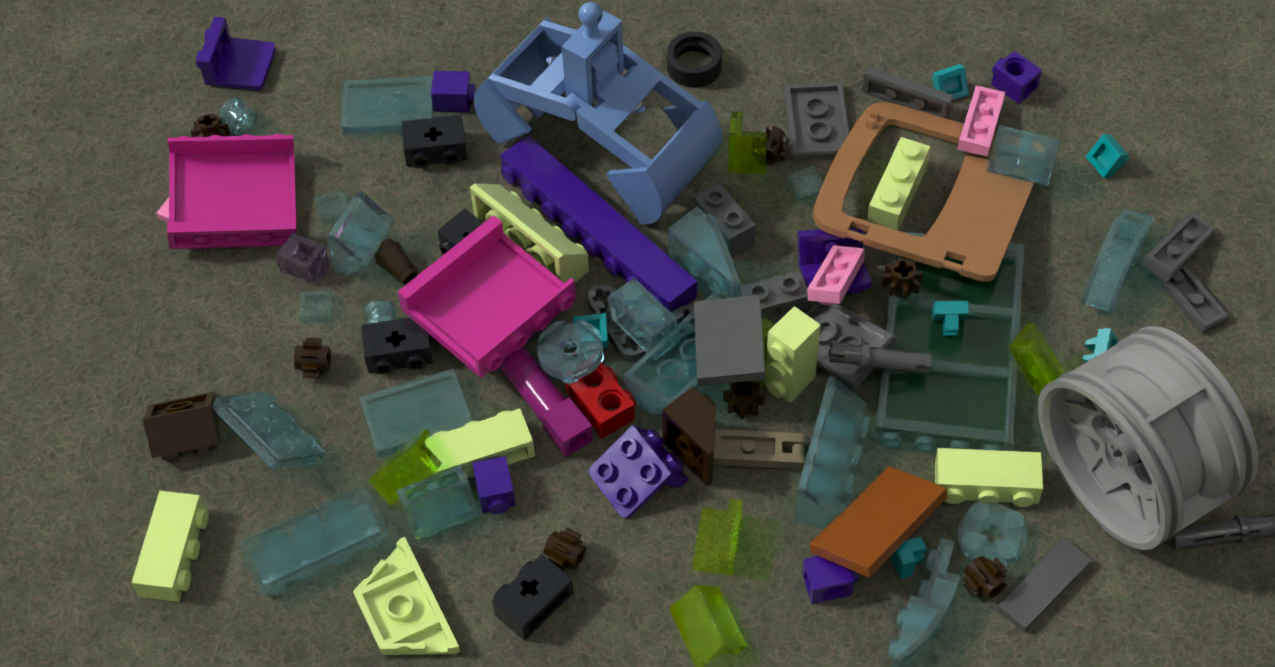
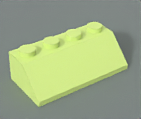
(530, 231)

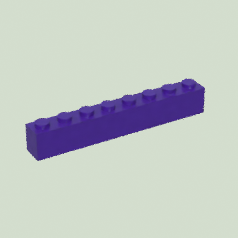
(596, 224)

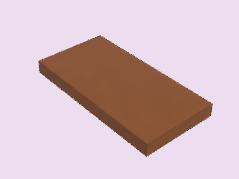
(878, 521)

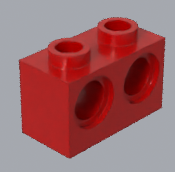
(595, 400)

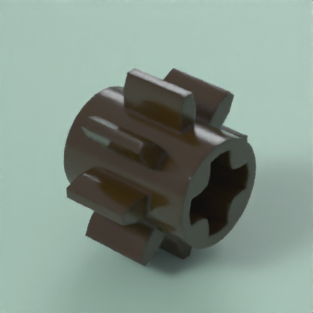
(210, 125)
(776, 144)
(902, 278)
(312, 358)
(743, 398)
(565, 549)
(985, 577)

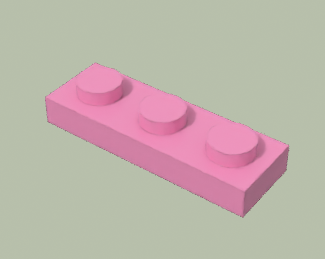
(981, 121)
(835, 275)

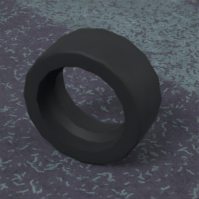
(694, 76)

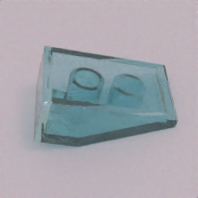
(702, 252)

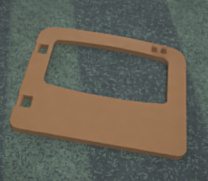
(972, 224)

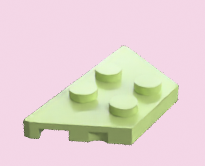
(403, 608)

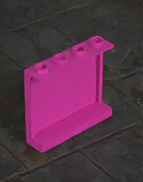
(231, 191)
(485, 298)

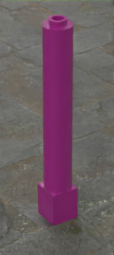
(559, 416)

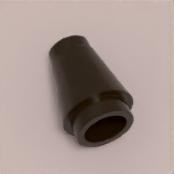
(395, 261)

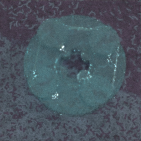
(574, 365)
(993, 516)

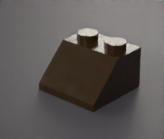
(182, 426)
(690, 432)

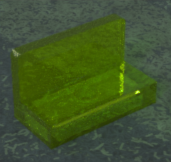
(746, 148)
(1035, 358)
(405, 467)
(718, 539)
(706, 624)

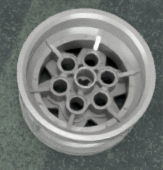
(1148, 436)

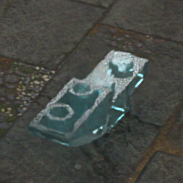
(1116, 260)
(928, 611)

